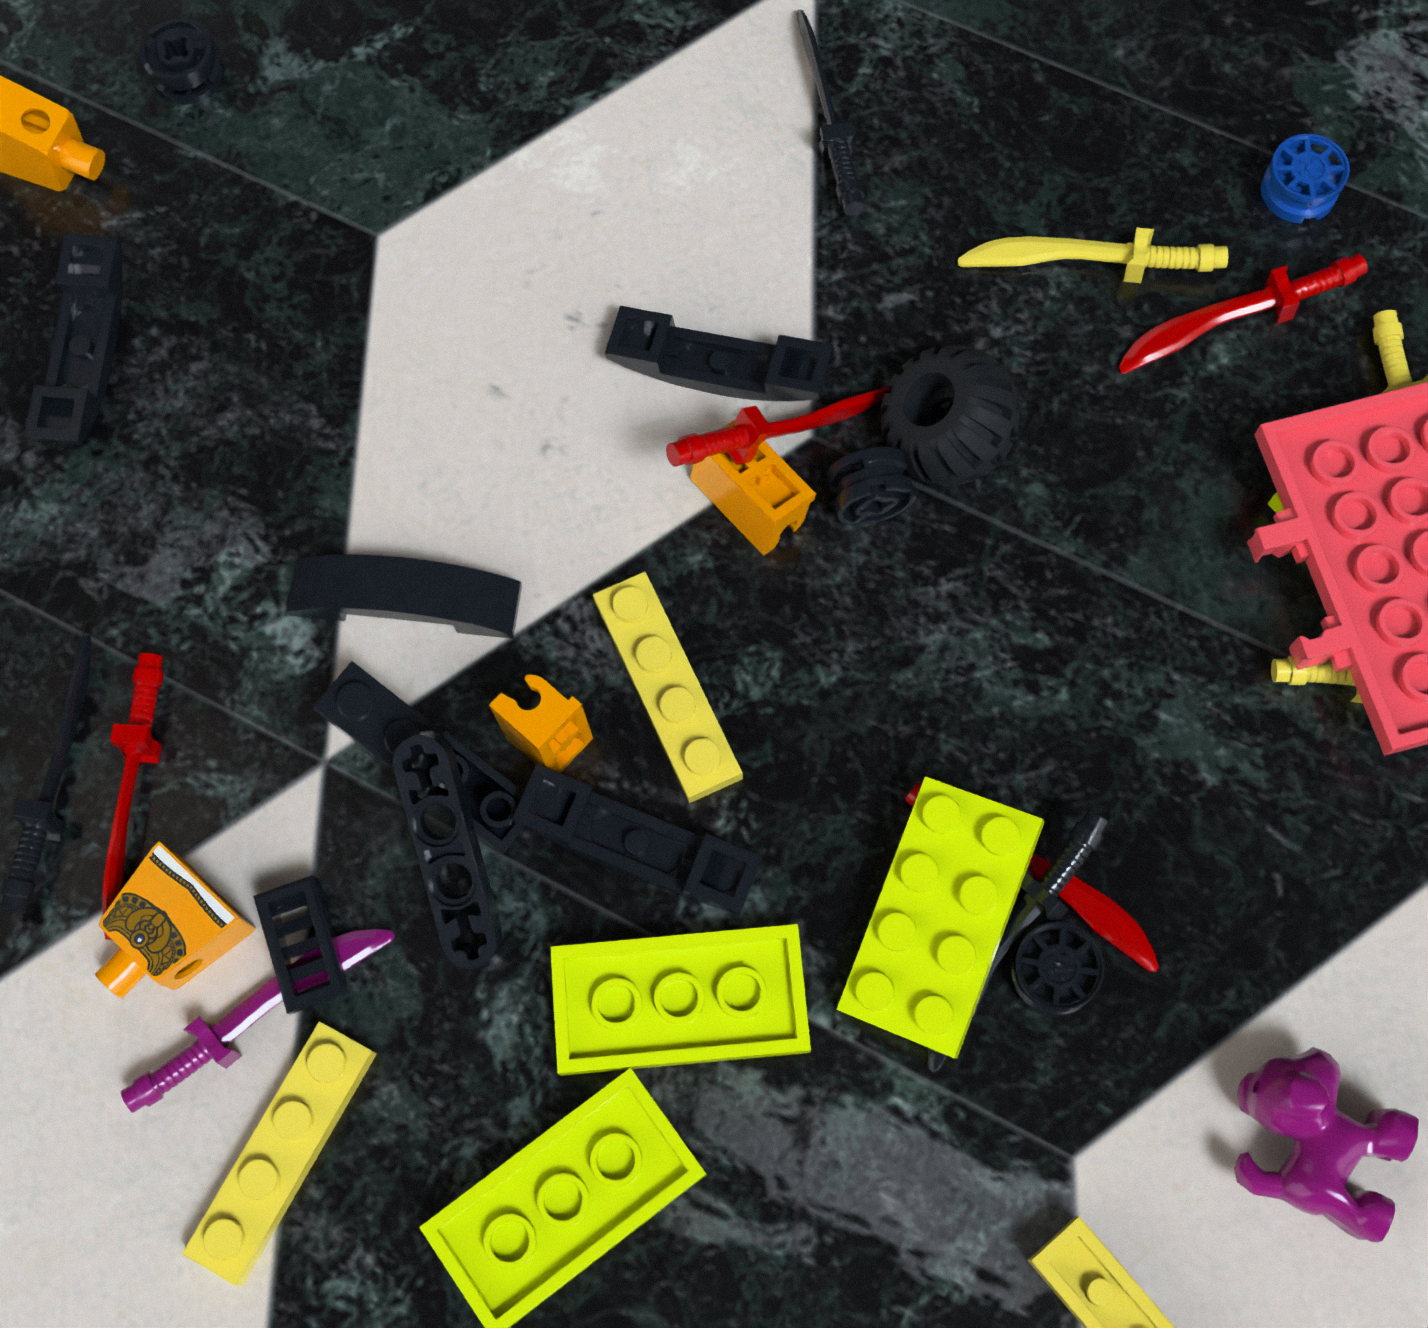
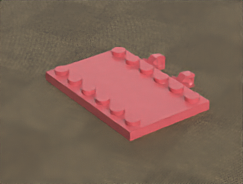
(1360, 522)

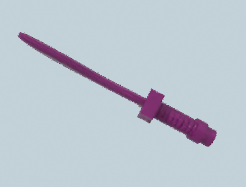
(214, 1039)

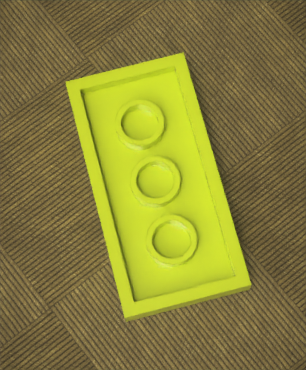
(941, 916)
(679, 1000)
(562, 1202)

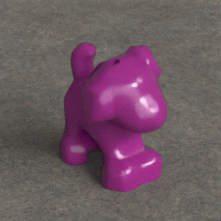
(1299, 1101)

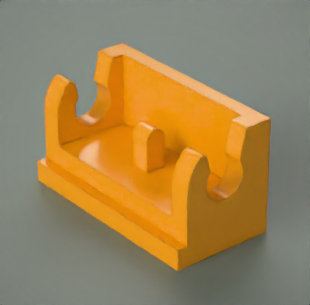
(755, 495)
(550, 732)

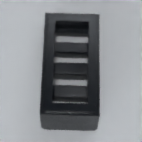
(288, 898)

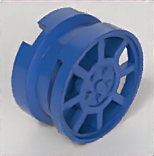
(1304, 180)

